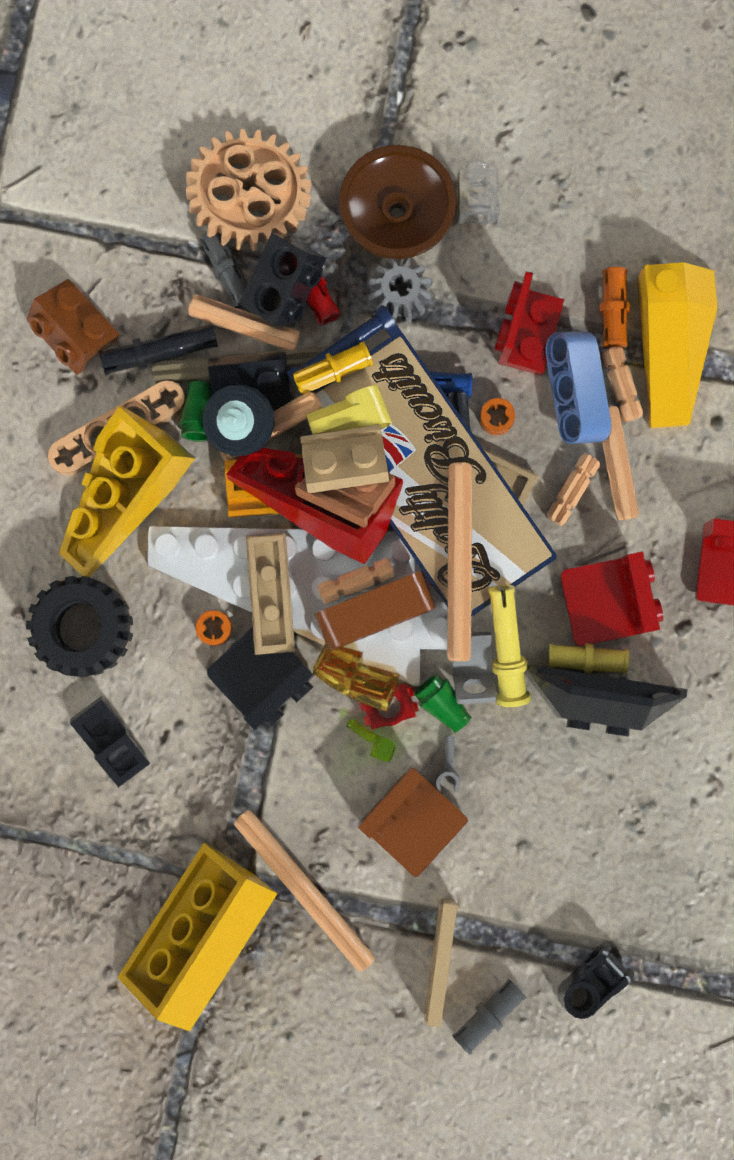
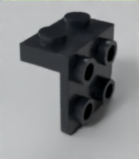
(260, 682)

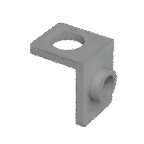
(475, 671)

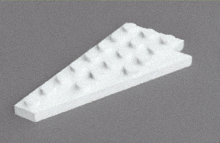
(218, 565)

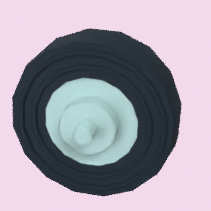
(238, 420)

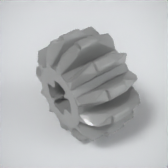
(410, 280)

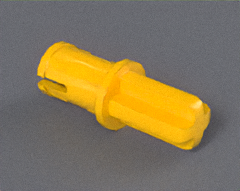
(333, 368)

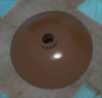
(397, 179)

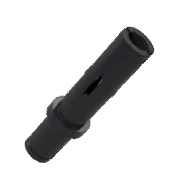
(158, 349)

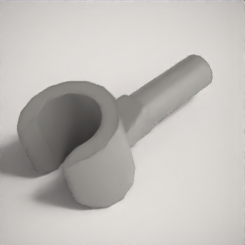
(448, 764)

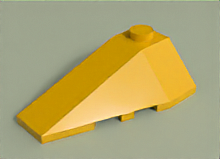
(676, 330)
(127, 481)

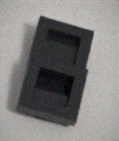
(110, 741)

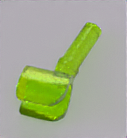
(382, 747)

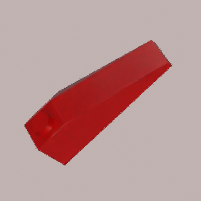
(272, 479)

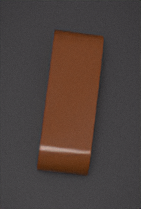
(375, 611)

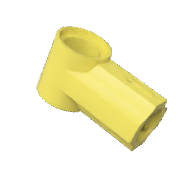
(358, 410)

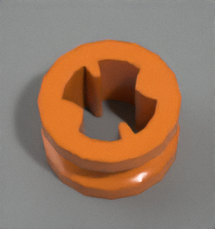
(509, 415)
(201, 628)

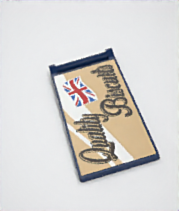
(419, 448)

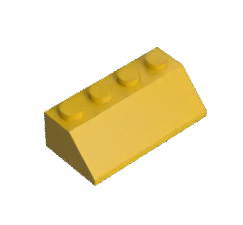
(196, 937)

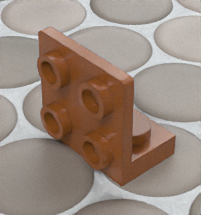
(413, 822)

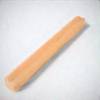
(459, 561)
(304, 890)

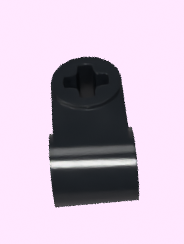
(596, 980)

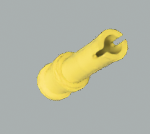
(509, 662)

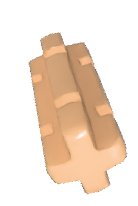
(622, 384)
(573, 489)
(356, 581)

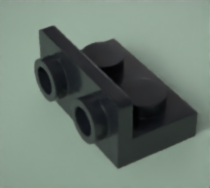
(260, 371)

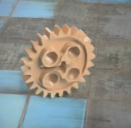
(262, 163)

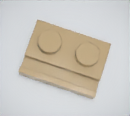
(344, 459)

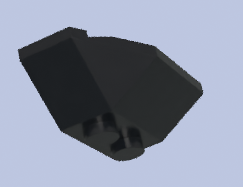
(603, 699)

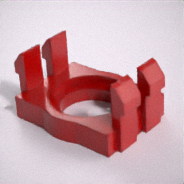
(407, 709)

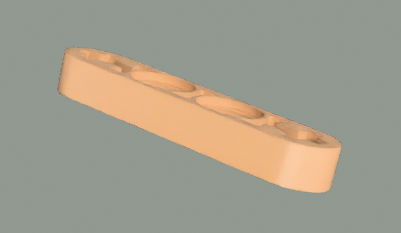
(85, 432)

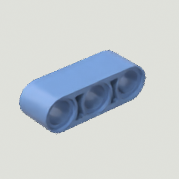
(578, 387)

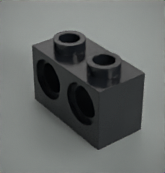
(275, 276)

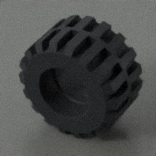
(48, 617)

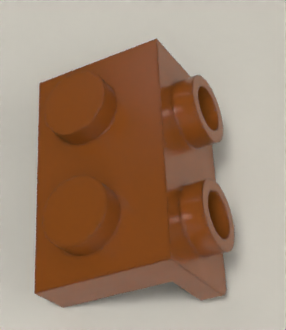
(70, 325)

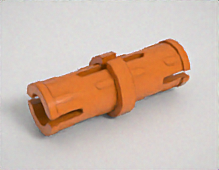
(614, 307)

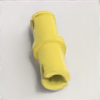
(588, 658)

